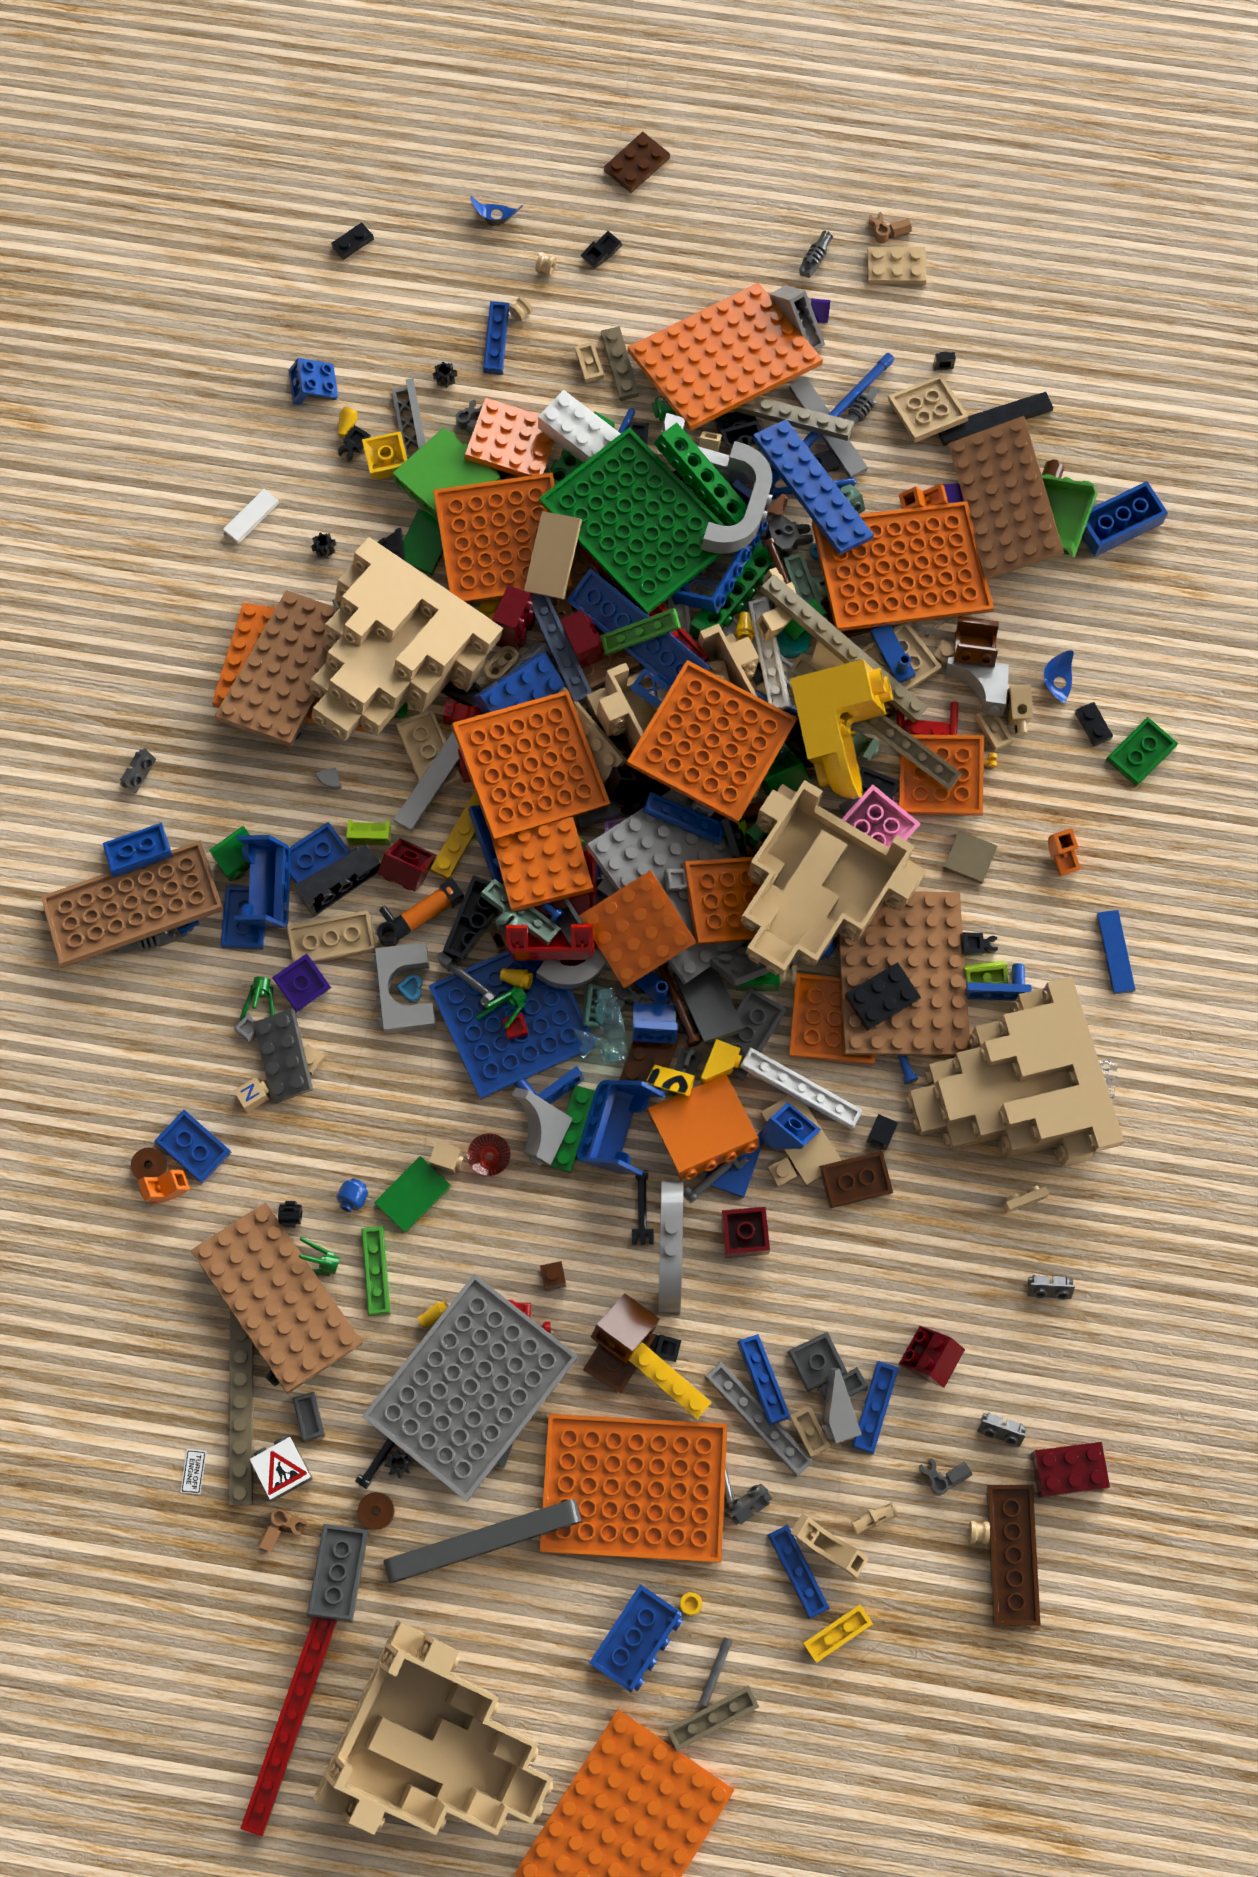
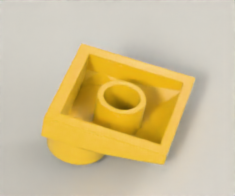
(384, 454)

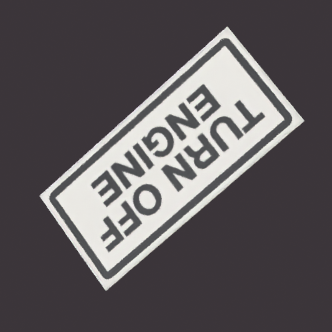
(193, 1471)

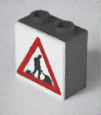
(281, 1468)

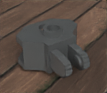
(788, 535)

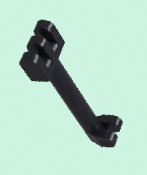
(642, 1212)
(365, 1480)

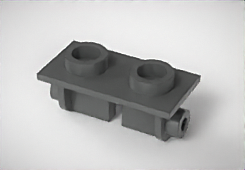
(141, 766)
(688, 1061)
(1059, 1288)
(1012, 1433)
(739, 1508)

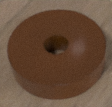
(147, 1155)
(386, 1511)

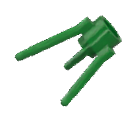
(259, 988)
(513, 998)
(327, 1263)

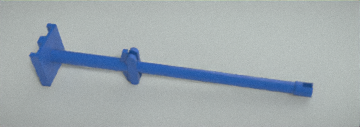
(745, 493)

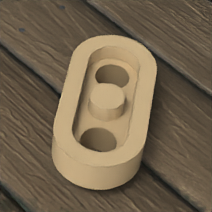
(499, 663)

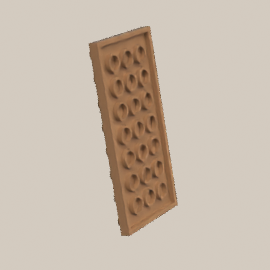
(1006, 498)
(274, 683)
(131, 906)
(276, 1298)

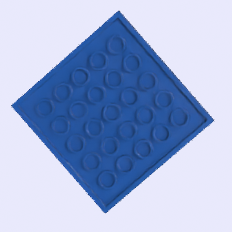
(483, 1043)

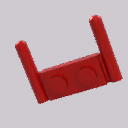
(924, 727)

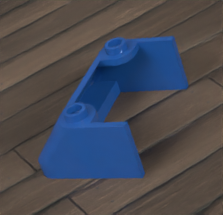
(267, 881)
(609, 1124)

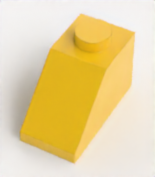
(721, 1061)

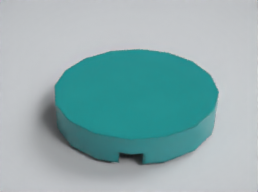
(792, 649)

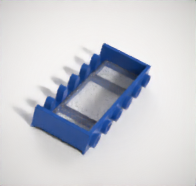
(713, 584)

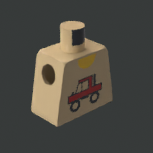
(1019, 700)

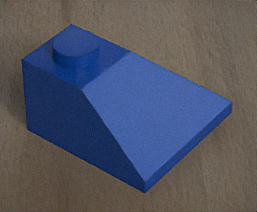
(788, 1129)

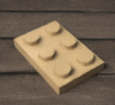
(896, 265)

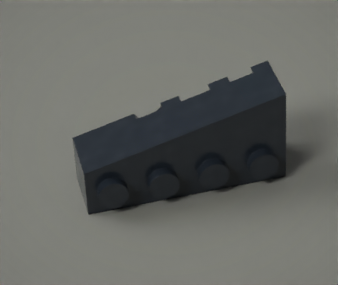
(337, 879)
(471, 921)

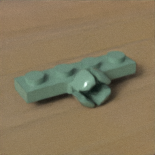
(805, 584)
(537, 923)

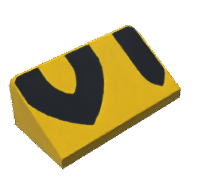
(671, 1080)

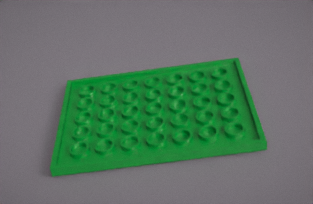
(636, 520)

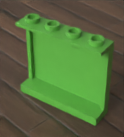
(438, 466)
(1071, 508)

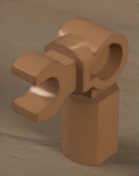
(883, 231)
(279, 1519)

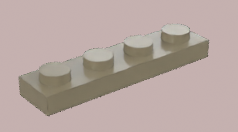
(619, 363)
(712, 1718)

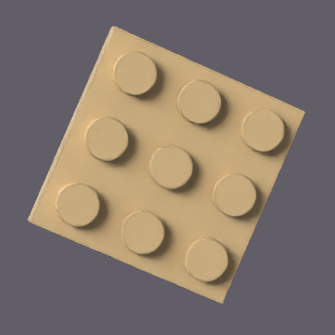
(928, 408)
(922, 659)

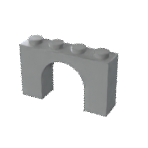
(389, 964)

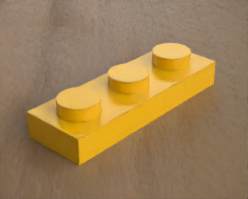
(837, 1633)

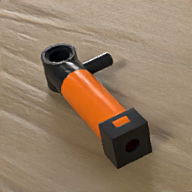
(420, 913)

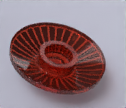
(486, 1144)

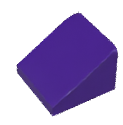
(821, 309)

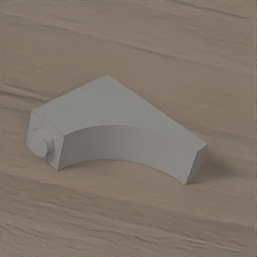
(798, 310)
(986, 681)
(545, 1127)

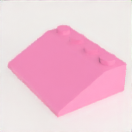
(880, 817)

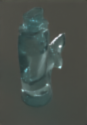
(611, 1023)

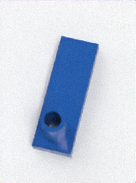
(893, 653)
(654, 988)
(999, 991)
(556, 1089)

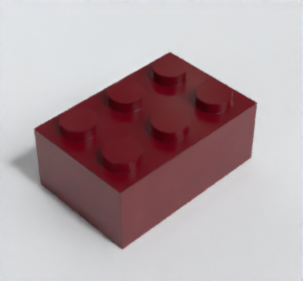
(515, 617)
(1070, 1469)

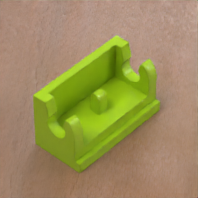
(368, 833)

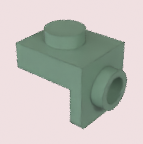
(854, 497)
(864, 746)

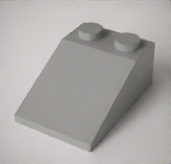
(838, 1414)

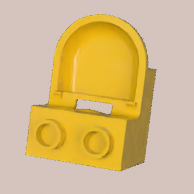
(827, 708)

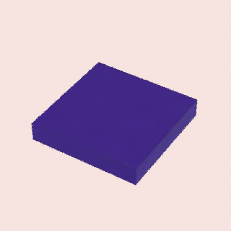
(301, 982)

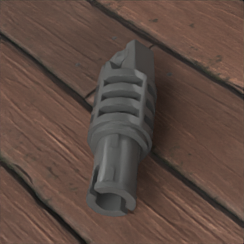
(815, 255)
(862, 406)
(151, 942)

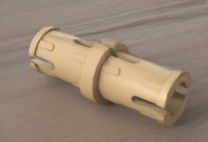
(874, 1518)

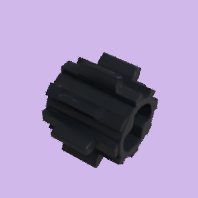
(444, 374)
(325, 550)
(290, 1214)
(399, 1471)

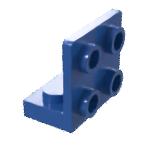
(312, 379)
(654, 1023)

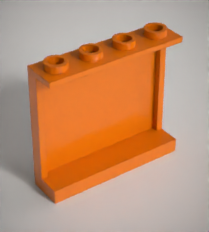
(704, 1127)

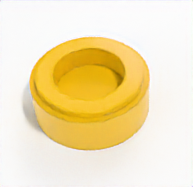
(690, 1604)

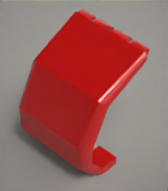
(527, 947)

